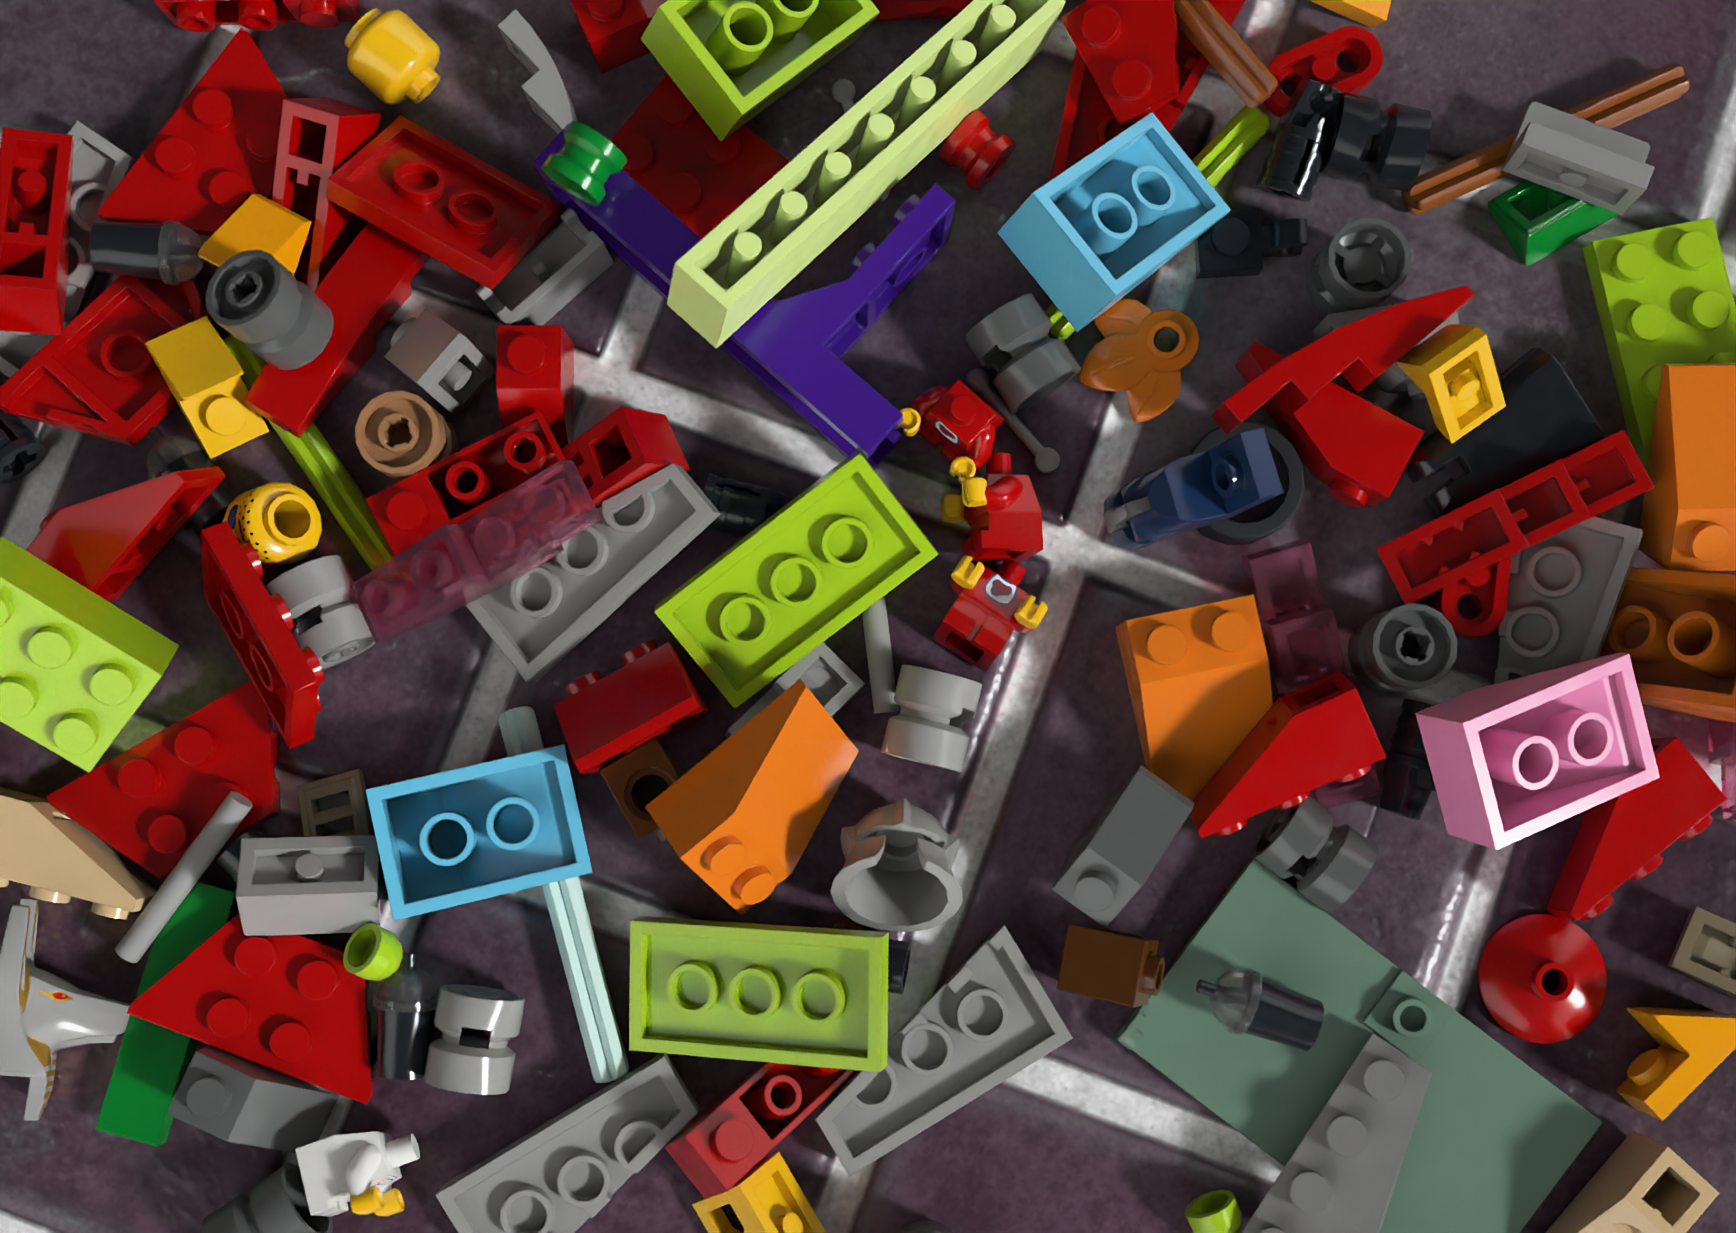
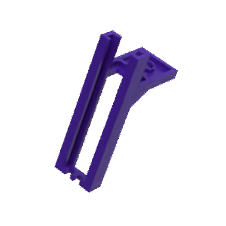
(800, 340)

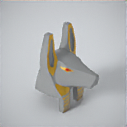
(44, 1012)

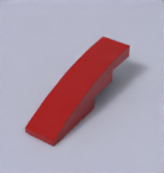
(363, 295)
(1355, 350)
(1515, 517)

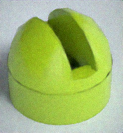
(372, 953)
(1215, 1213)

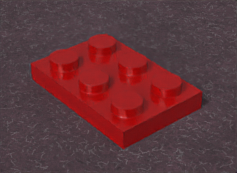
(685, 162)
(443, 201)
(261, 634)

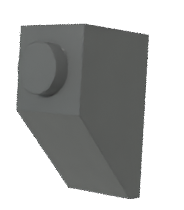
(1122, 846)
(250, 1102)

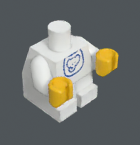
(357, 1171)

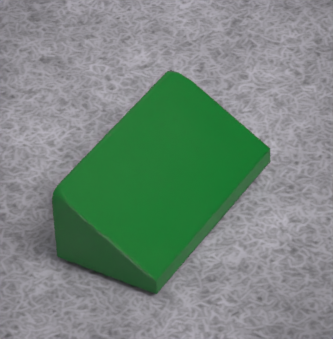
(1543, 219)

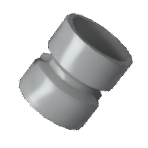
(324, 609)
(931, 717)
(474, 1062)

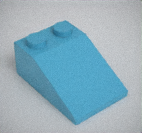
(1112, 220)
(478, 832)

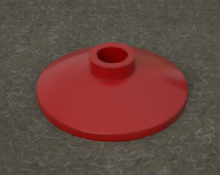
(1512, 976)

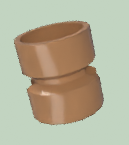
(403, 434)

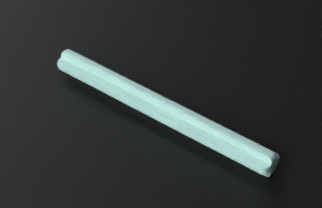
(574, 935)

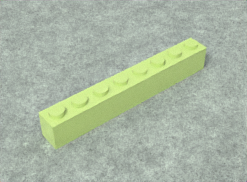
(854, 163)

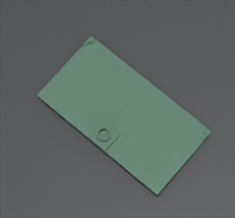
(1489, 1125)

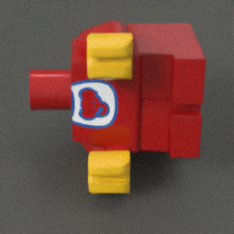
(957, 422)
(1000, 513)
(987, 611)

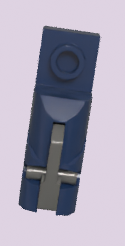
(1193, 492)

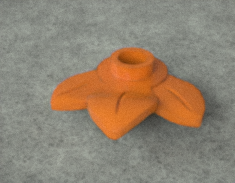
(1131, 360)

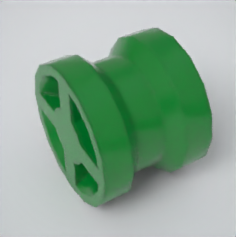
(584, 163)

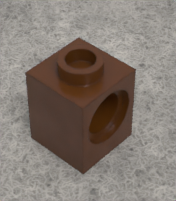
(628, 773)
(1110, 965)

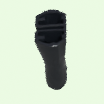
(1537, 427)

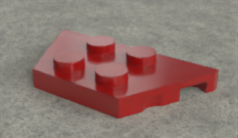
(210, 150)
(99, 369)
(170, 785)
(271, 1003)

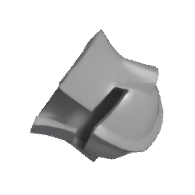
(898, 870)

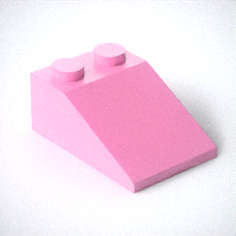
(1537, 749)

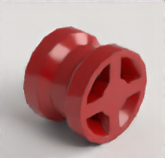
(977, 150)

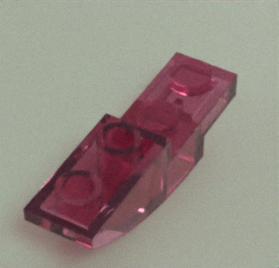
(478, 555)

